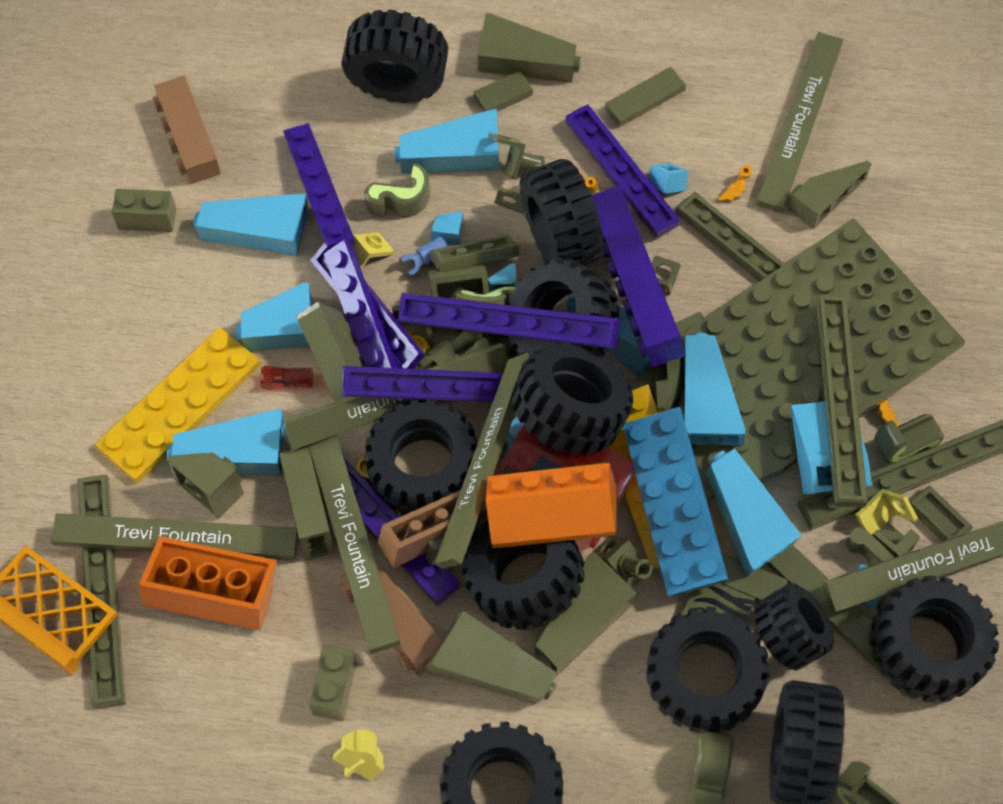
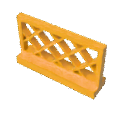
(35, 633)

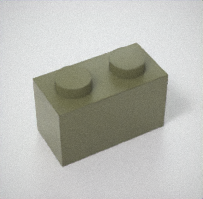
(144, 210)
(333, 682)

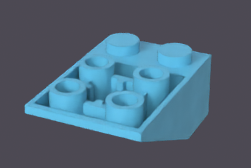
(813, 448)

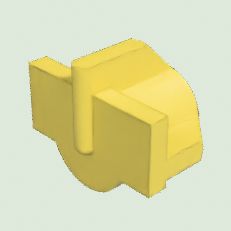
(360, 754)

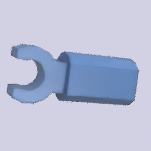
(422, 255)

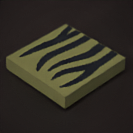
(722, 598)

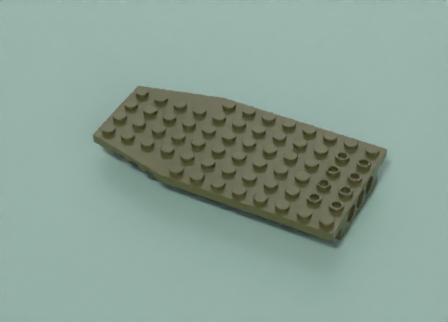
(774, 344)

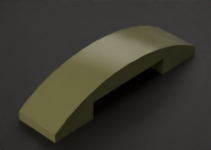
(670, 390)

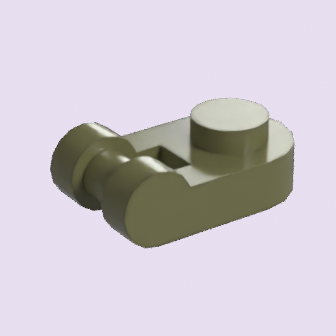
(863, 542)

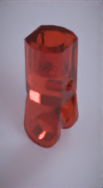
(290, 377)

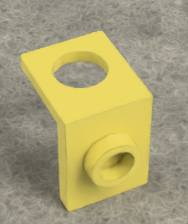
(369, 246)
(882, 509)

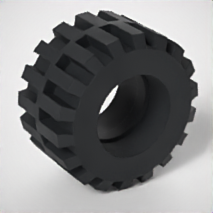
(793, 626)

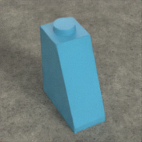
(275, 322)

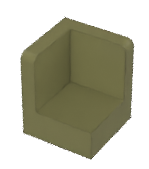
(896, 542)

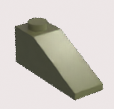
(825, 192)

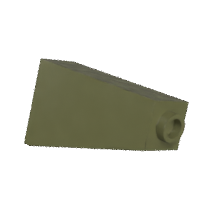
(514, 48)
(330, 343)
(306, 503)
(599, 604)
(488, 660)

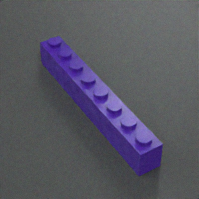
(637, 280)

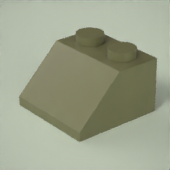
(449, 282)
(208, 480)

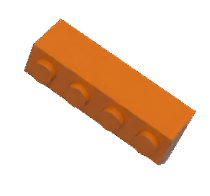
(551, 505)
(208, 583)

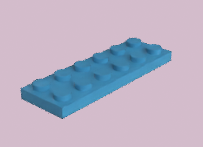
(675, 502)

